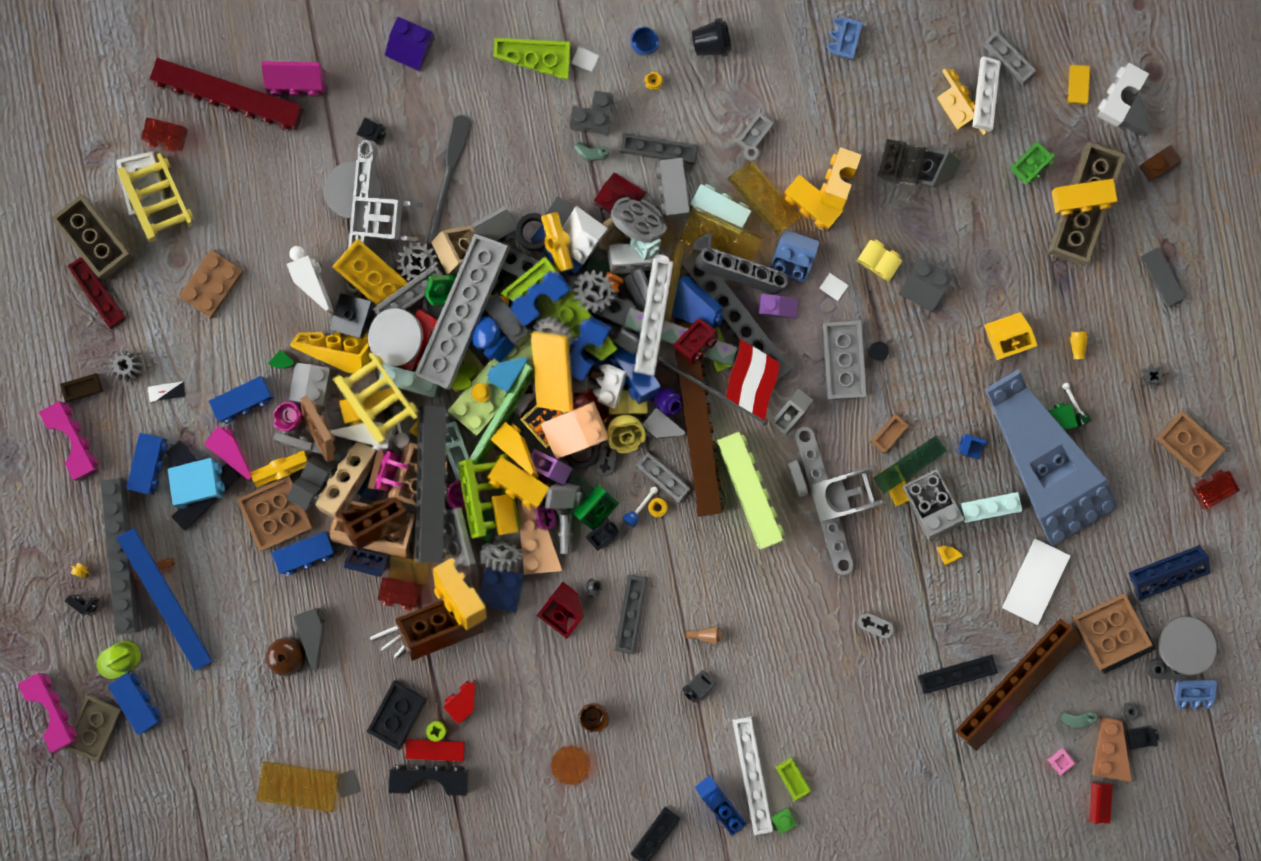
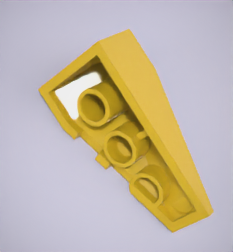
(337, 350)

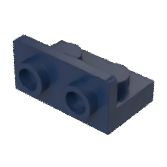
(366, 562)

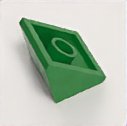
(595, 507)

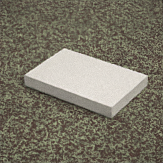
(136, 163)

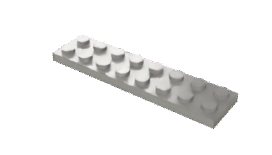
(462, 311)

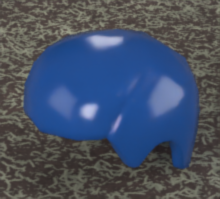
(644, 41)

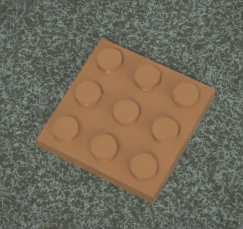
(272, 516)
(1111, 631)

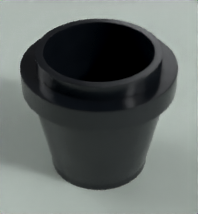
(712, 39)

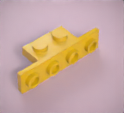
(957, 101)

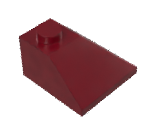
(615, 189)
(562, 610)

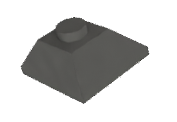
(938, 167)

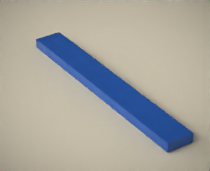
(164, 598)

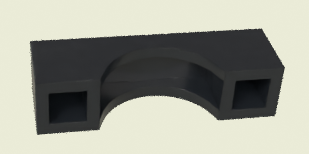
(453, 780)

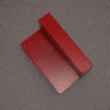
(1100, 803)

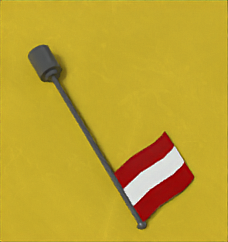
(748, 383)

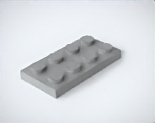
(844, 360)

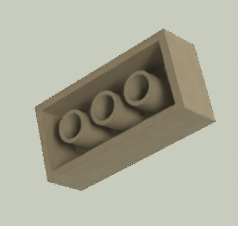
(92, 237)

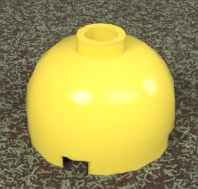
(625, 433)

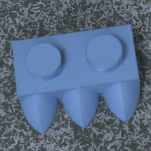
(846, 37)
(1195, 692)

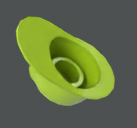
(118, 659)

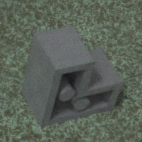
(595, 119)
(311, 483)

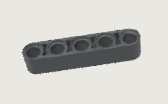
(733, 272)

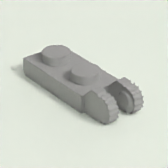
(302, 443)

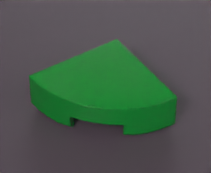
(281, 360)

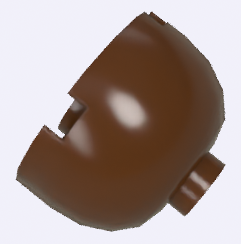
(293, 655)

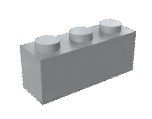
(673, 189)

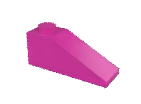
(228, 448)

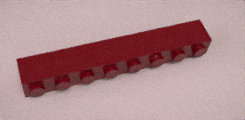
(227, 94)

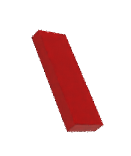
(435, 750)

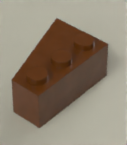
(372, 522)

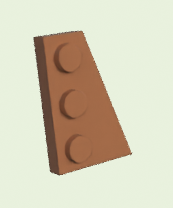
(1111, 751)

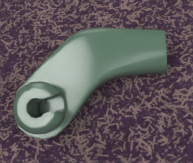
(591, 154)
(1079, 721)

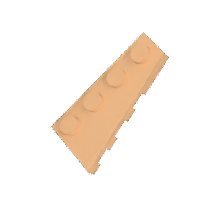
(536, 544)

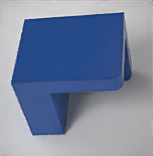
(971, 446)

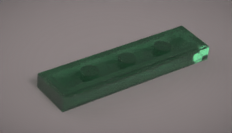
(909, 464)

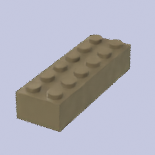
(1078, 232)

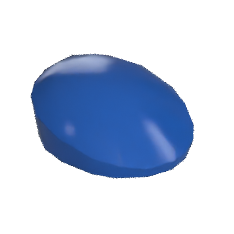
(486, 333)

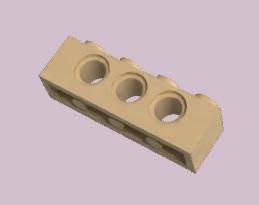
(347, 490)

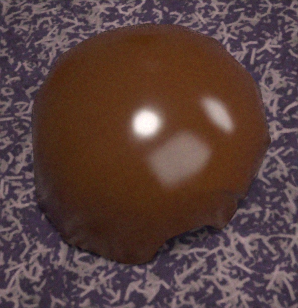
(593, 717)

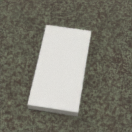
(1036, 581)

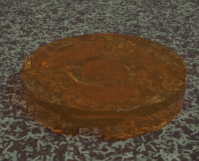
(570, 765)

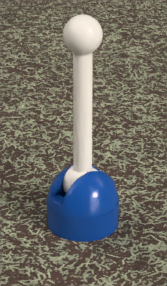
(632, 517)

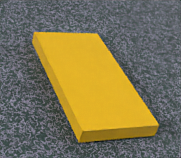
(368, 272)
(552, 371)

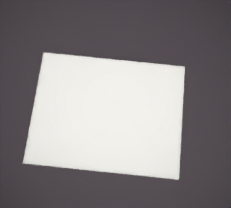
(585, 59)
(833, 286)

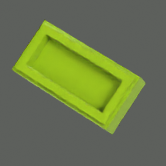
(793, 779)

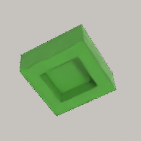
(783, 821)

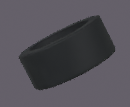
(519, 232)
(579, 464)

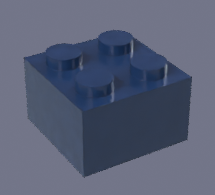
(501, 589)

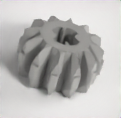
(120, 371)

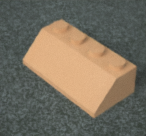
(395, 543)

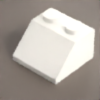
(583, 234)

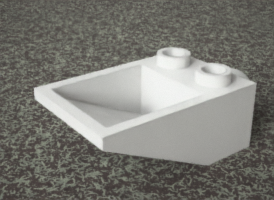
(307, 276)
(362, 434)

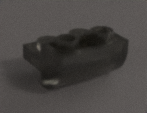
(902, 162)

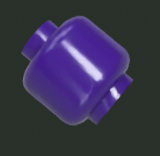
(668, 401)

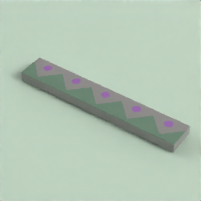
(671, 333)

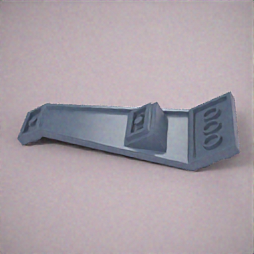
(1068, 487)

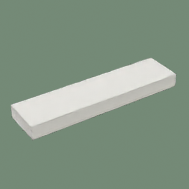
(986, 94)

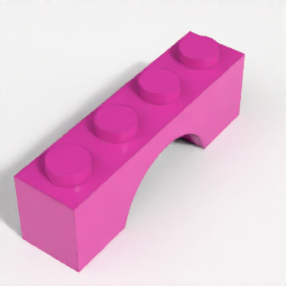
(80, 462)
(59, 732)

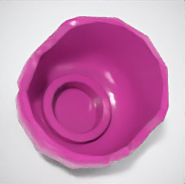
(287, 416)
(455, 496)

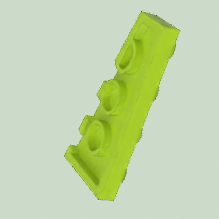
(538, 55)

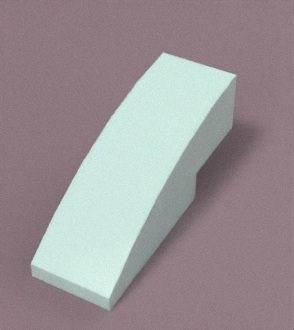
(455, 446)

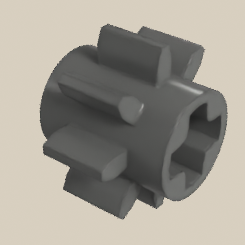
(1157, 376)

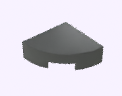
(702, 242)

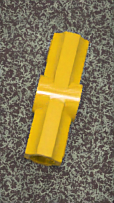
(557, 241)
(279, 468)

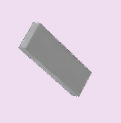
(1009, 57)
(663, 477)

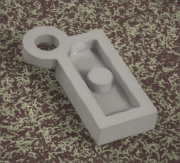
(754, 134)

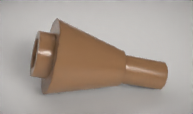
(710, 635)

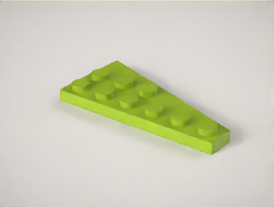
(565, 309)

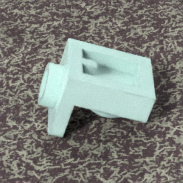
(646, 249)

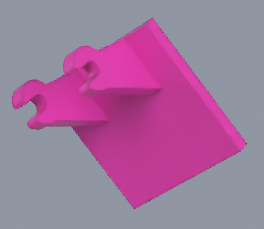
(389, 466)

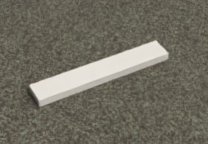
(653, 316)
(752, 775)

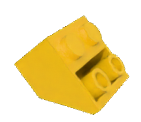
(1010, 336)

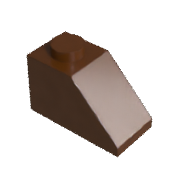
(1159, 163)

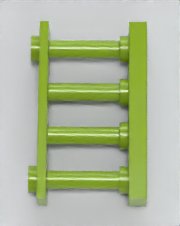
(471, 498)

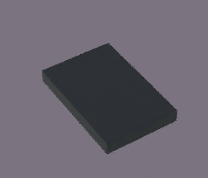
(397, 715)

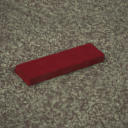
(97, 293)

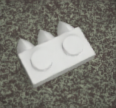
(611, 385)

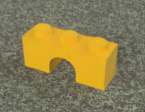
(844, 166)

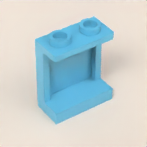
(195, 482)

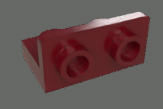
(696, 341)

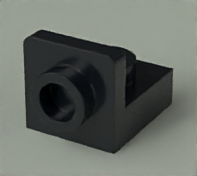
(371, 131)
(602, 534)
(80, 605)
(698, 686)
(1142, 737)

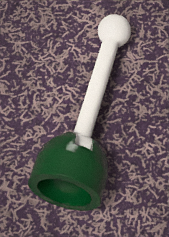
(1081, 417)

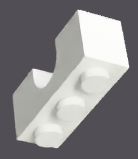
(1113, 108)

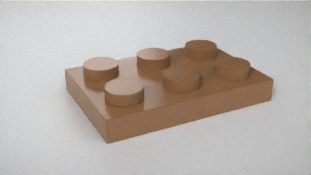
(211, 284)
(316, 426)
(1190, 444)

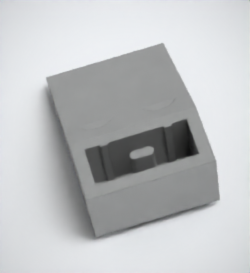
(933, 505)

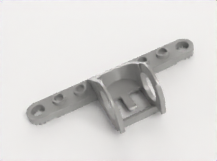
(366, 210)
(831, 498)

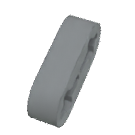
(797, 478)
(877, 621)

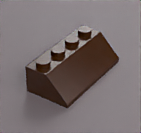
(432, 630)

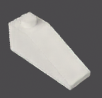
(625, 259)

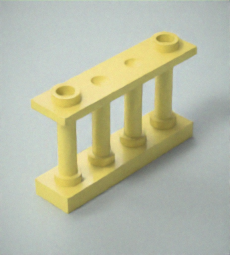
(143, 212)
(356, 400)

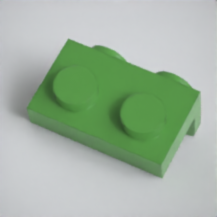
(1031, 163)

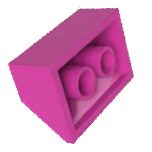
(293, 78)

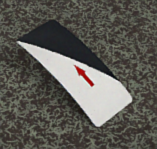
(166, 391)

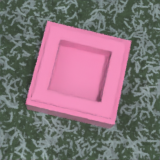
(1061, 761)

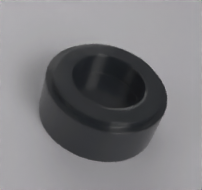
(878, 351)

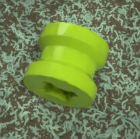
(438, 728)

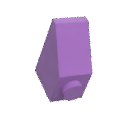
(777, 306)
(550, 467)

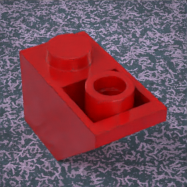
(463, 703)

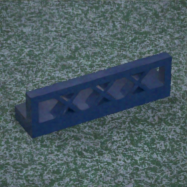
(1170, 569)

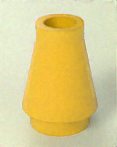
(1079, 344)

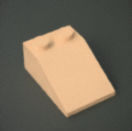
(575, 430)

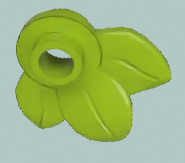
(463, 377)

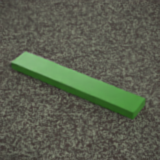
(503, 413)

